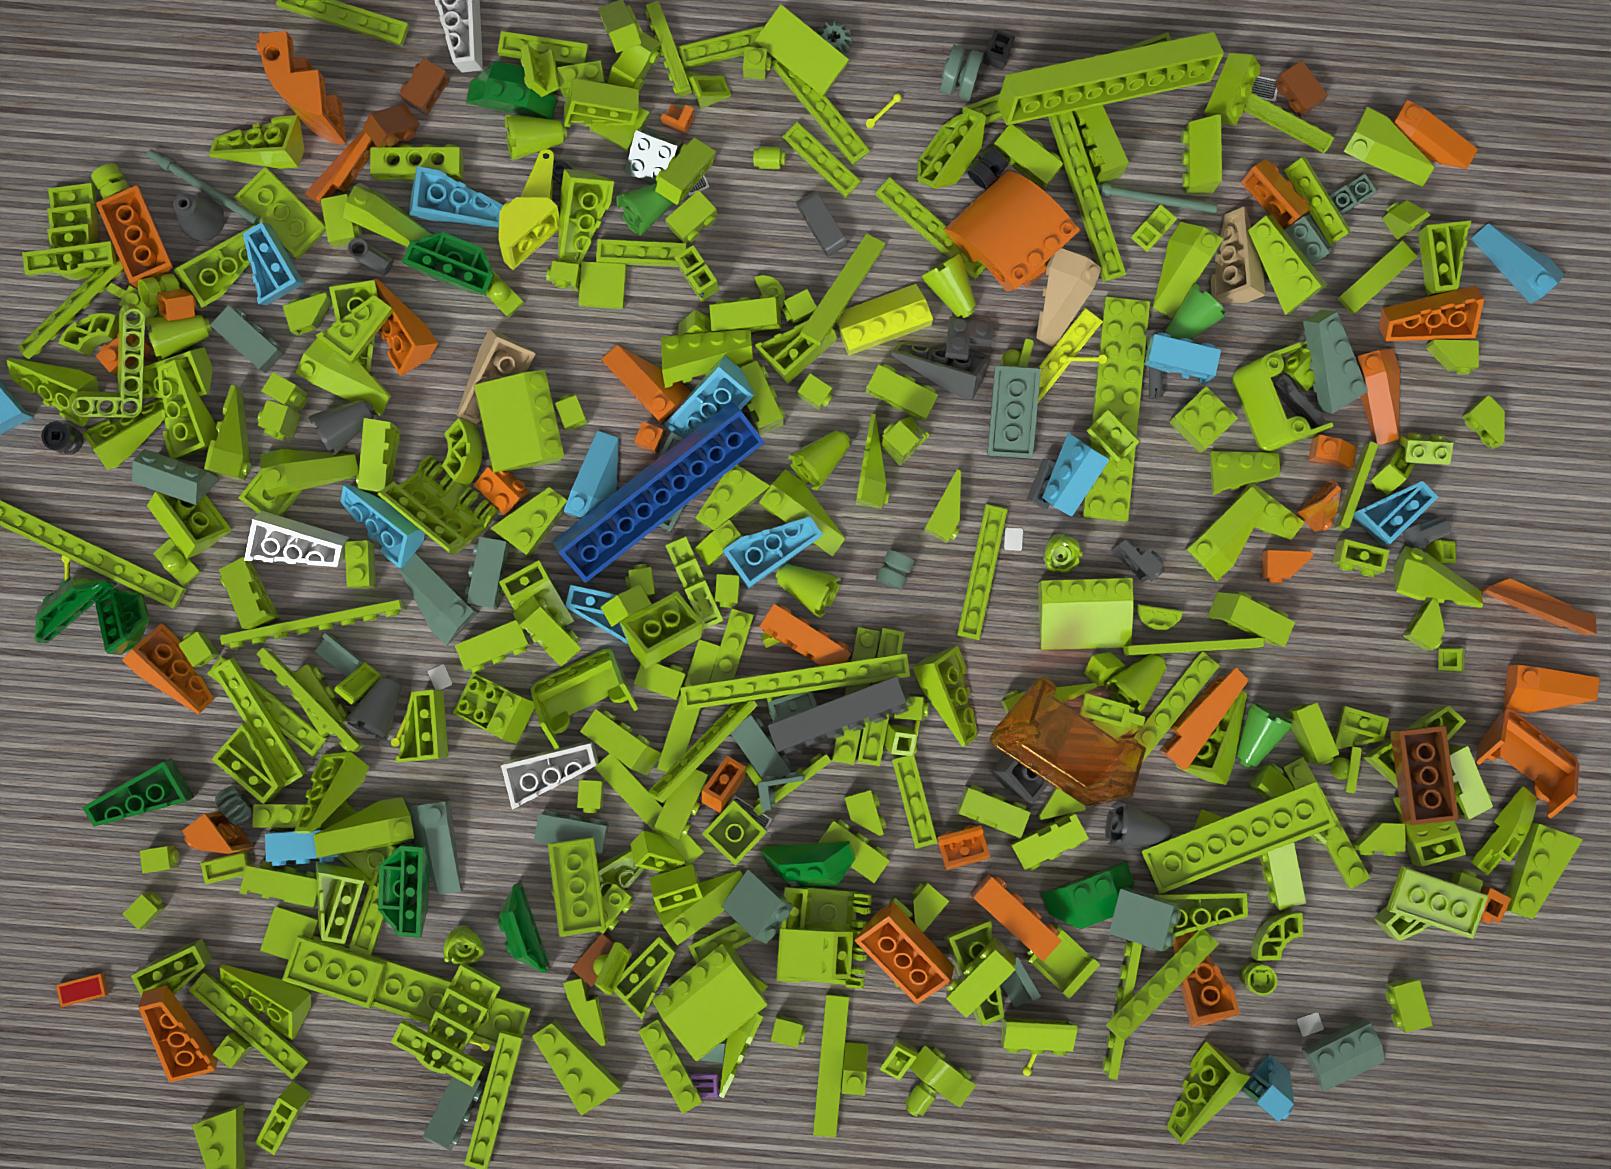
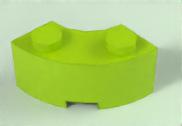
(635, 63)
(90, 332)
(464, 451)
(1275, 934)
(943, 1076)

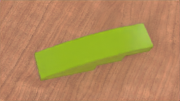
(1377, 277)
(693, 581)

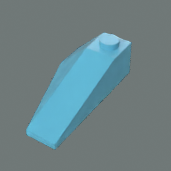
(446, 200)
(1522, 265)
(716, 390)
(596, 477)
(384, 523)
(765, 551)

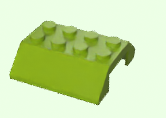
(439, 509)
(829, 910)

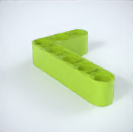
(125, 372)

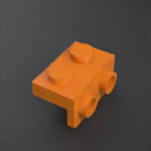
(501, 489)
(963, 847)

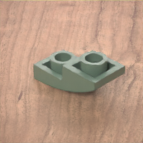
(1353, 194)

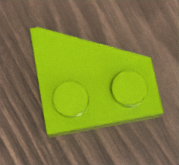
(1359, 728)

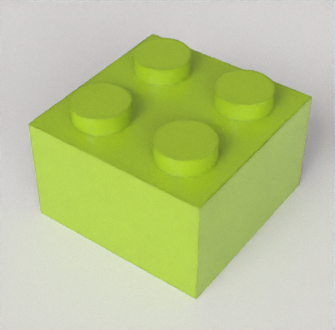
(1203, 419)
(735, 832)

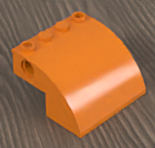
(301, 87)
(1012, 229)

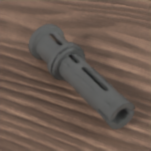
(1155, 375)

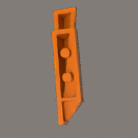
(343, 169)
(1542, 606)
(1202, 718)

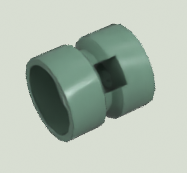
(895, 568)

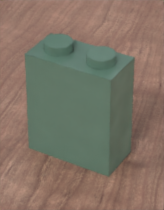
(757, 906)
(1145, 919)

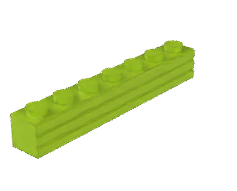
(668, 49)
(1288, 123)

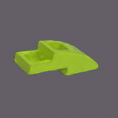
(1513, 828)

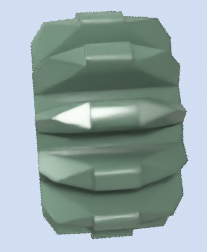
(839, 33)
(233, 805)

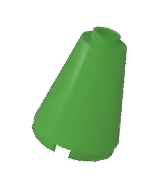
(642, 207)
(1195, 314)
(1260, 734)

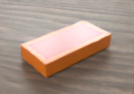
(82, 989)

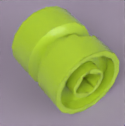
(109, 180)
(150, 287)
(1258, 978)

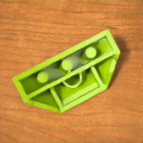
(951, 150)

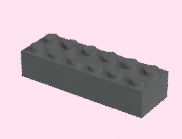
(840, 715)

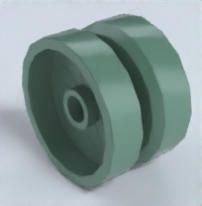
(961, 72)

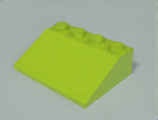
(519, 421)
(1085, 613)
(710, 1001)

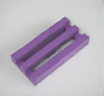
(707, 1075)

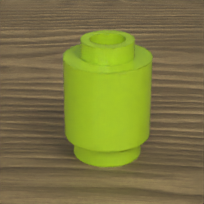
(769, 157)
(920, 1099)

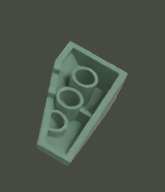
(438, 602)

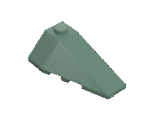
(435, 831)

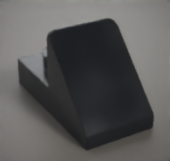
(998, 49)

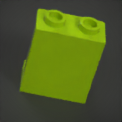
(1066, 966)

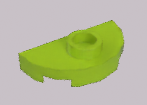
(770, 286)
(1157, 617)

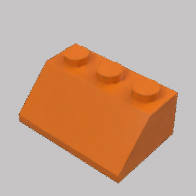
(1275, 193)
(216, 834)

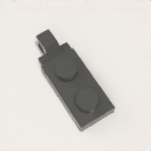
(1298, 402)

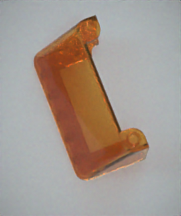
(1068, 748)

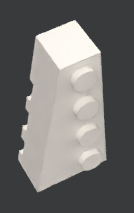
(463, 32)
(291, 541)
(543, 771)

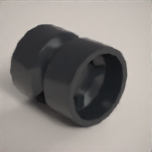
(989, 165)
(62, 438)

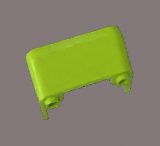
(1263, 407)
(577, 688)

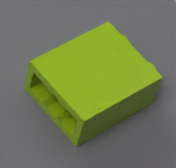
(1312, 733)

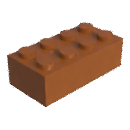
(1424, 775)

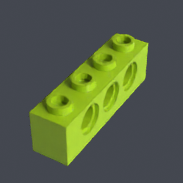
(405, 170)

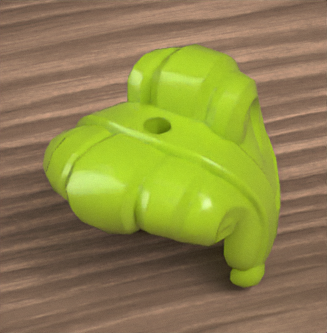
(1070, 553)
(454, 946)

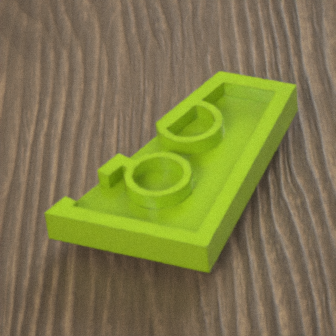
(357, 329)
(1235, 469)
(1275, 517)

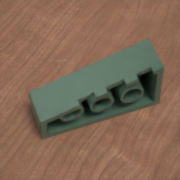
(1333, 362)

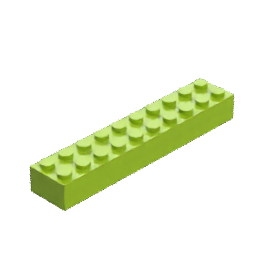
(1109, 78)

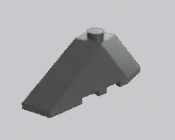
(953, 375)
(1019, 779)

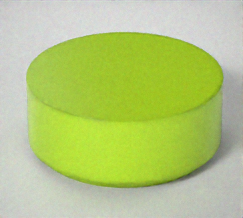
(753, 774)

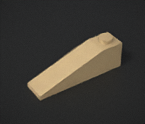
(1238, 266)
(1068, 287)
(496, 359)

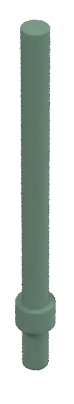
(170, 166)
(1107, 190)

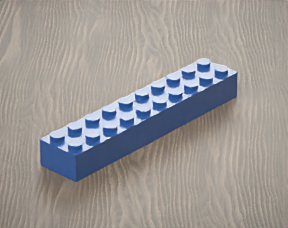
(658, 492)

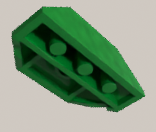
(504, 89)
(451, 262)
(67, 605)
(122, 620)
(810, 863)
(405, 890)
(1089, 897)
(521, 930)

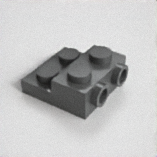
(1144, 565)

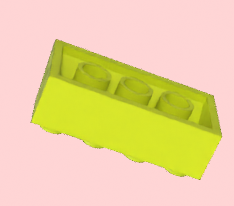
(884, 319)

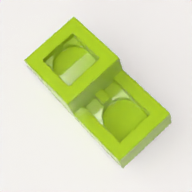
(1153, 228)

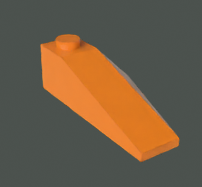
(1381, 401)
(1206, 991)

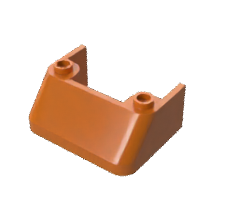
(1535, 756)

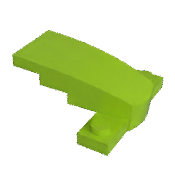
(71, 236)
(452, 1026)

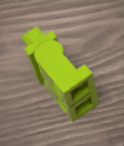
(697, 273)

